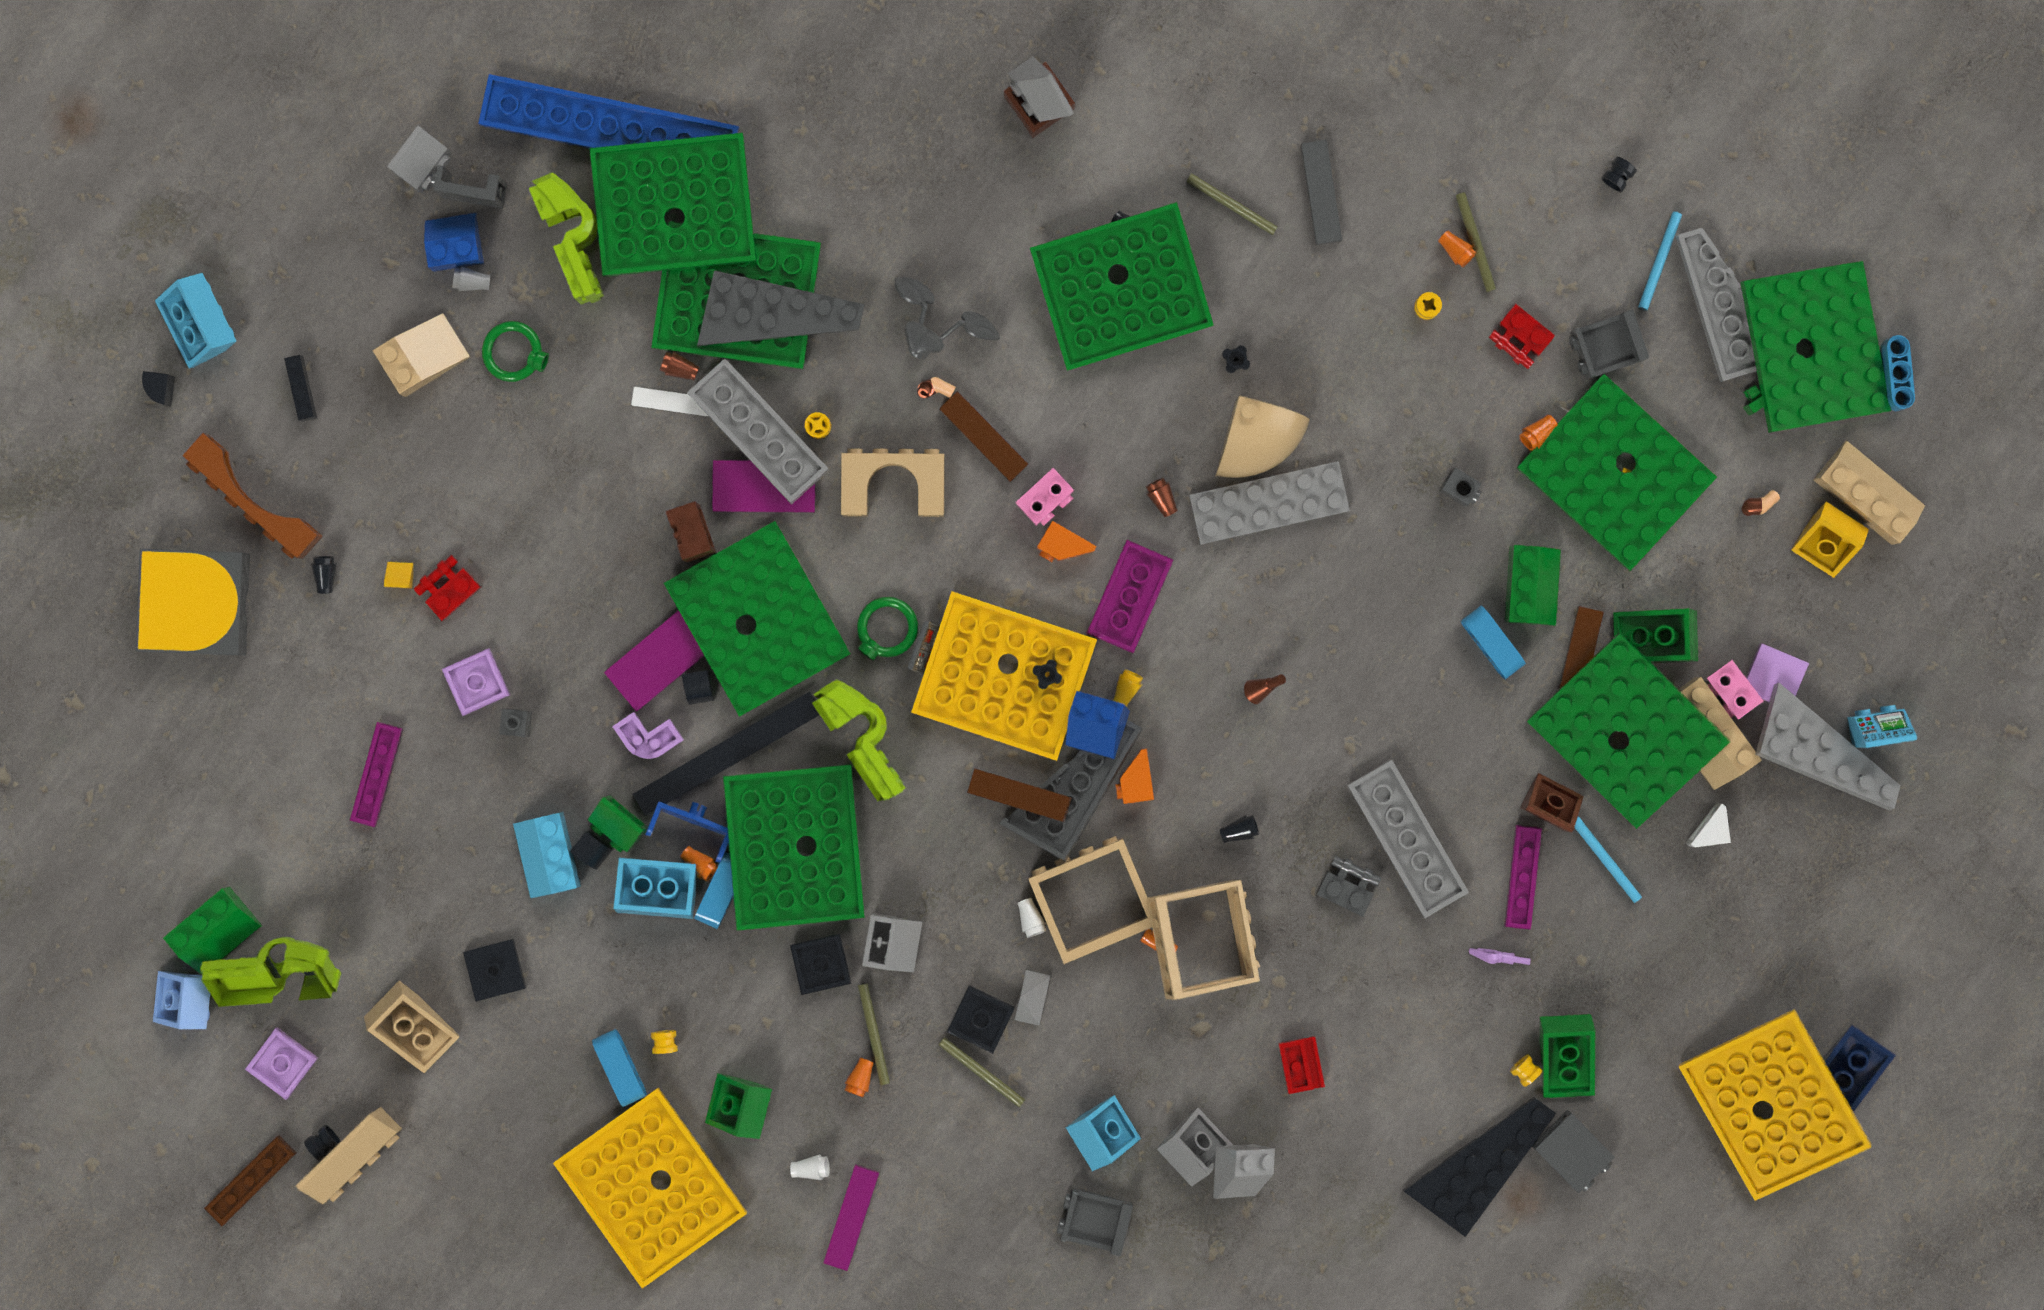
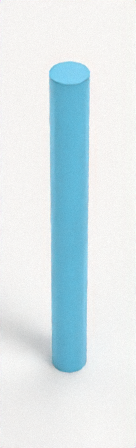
(1660, 260)
(1607, 860)

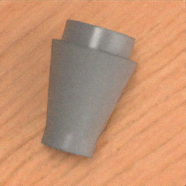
(469, 280)

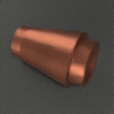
(678, 366)
(1162, 496)

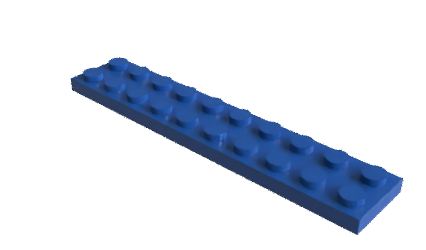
(584, 118)

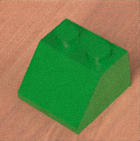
(617, 824)
(738, 1106)

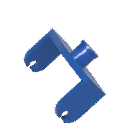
(694, 817)

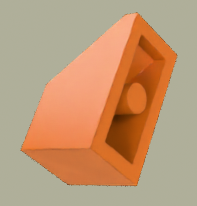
(1062, 544)
(1136, 780)

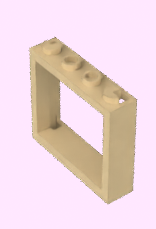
(1086, 855)
(1166, 950)

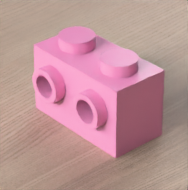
(1042, 495)
(1737, 687)

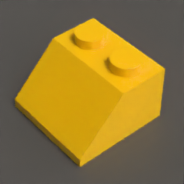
(1830, 539)

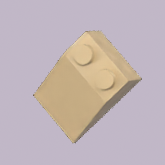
(421, 354)
(410, 1027)

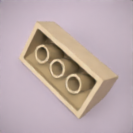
(1870, 493)
(1738, 754)
(350, 1156)

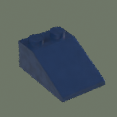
(1857, 1064)

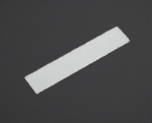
(665, 401)

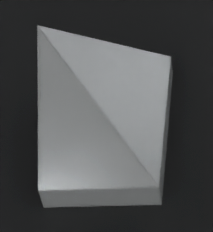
(1032, 997)

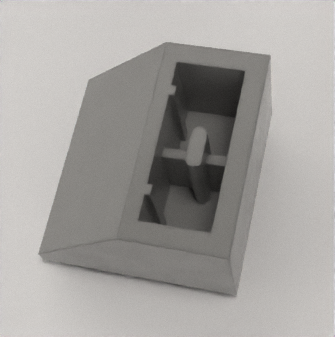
(892, 943)

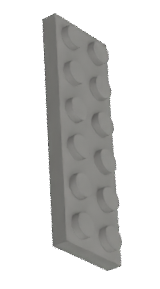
(758, 431)
(1269, 503)
(1407, 838)

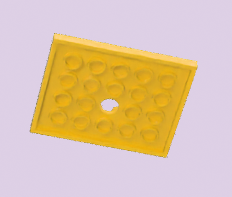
(972, 694)
(1810, 1115)
(647, 1224)

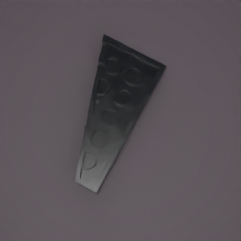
(1473, 1175)

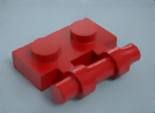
(1527, 331)
(451, 594)

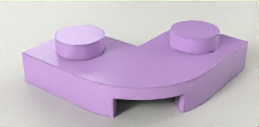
(645, 743)

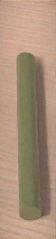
(1231, 204)
(1476, 242)
(873, 1034)
(981, 1072)

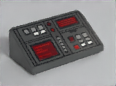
(923, 647)

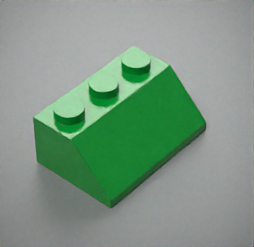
(1532, 585)
(213, 929)

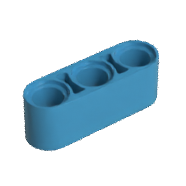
(1904, 363)
(1493, 642)
(717, 895)
(619, 1067)

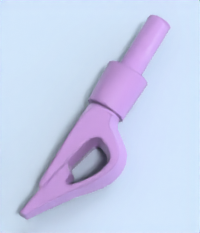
(1494, 956)

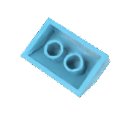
(195, 319)
(547, 855)
(655, 888)

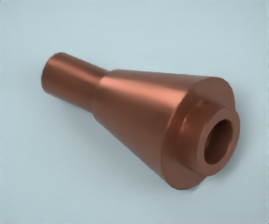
(1259, 689)

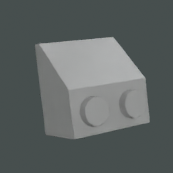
(1039, 91)
(419, 159)
(1193, 1147)
(1242, 1170)

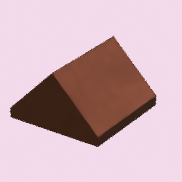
(1553, 803)

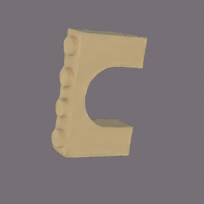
(860, 467)

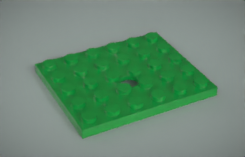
(645, 180)
(686, 292)
(1107, 319)
(1846, 367)
(1581, 475)
(792, 626)
(1628, 694)
(768, 874)

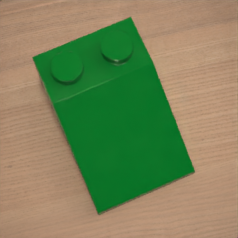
(1661, 634)
(1567, 1055)

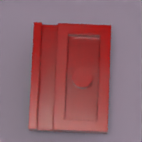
(1301, 1064)

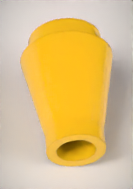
(1127, 687)

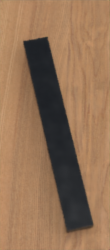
(727, 753)

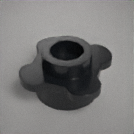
(1229, 356)
(1040, 672)

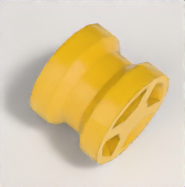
(1425, 310)
(819, 422)
(664, 1042)
(1526, 1070)

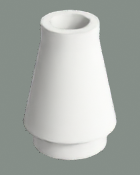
(1031, 919)
(811, 1168)

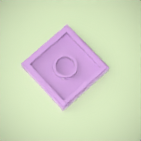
(1775, 667)
(476, 682)
(281, 1063)

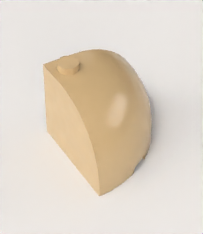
(1259, 438)

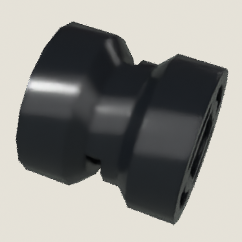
(1619, 174)
(321, 1143)

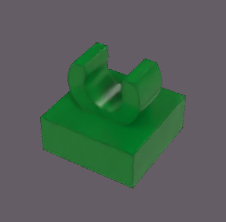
(1755, 399)

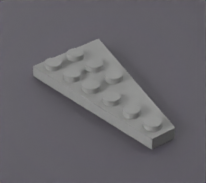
(1718, 304)
(1810, 746)

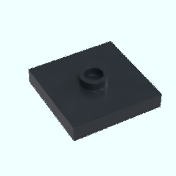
(820, 964)
(494, 970)
(981, 1019)

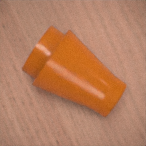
(1457, 249)
(1538, 432)
(705, 864)
(859, 1079)

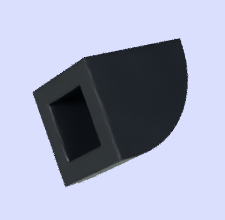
(159, 387)
(698, 687)
(591, 850)

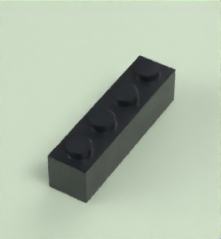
(300, 388)

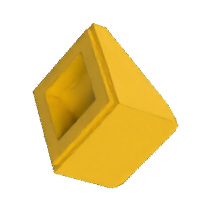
(399, 575)

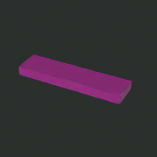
(376, 774)
(1523, 877)
(851, 1217)

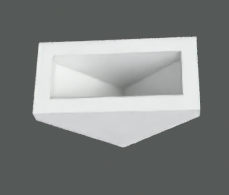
(1712, 830)

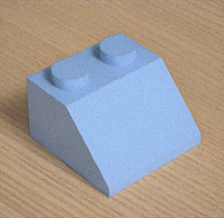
(181, 1001)

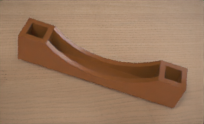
(214, 462)

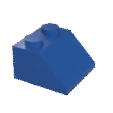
(452, 242)
(1096, 724)

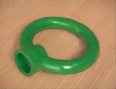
(536, 360)
(870, 647)

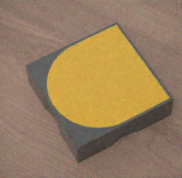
(192, 602)

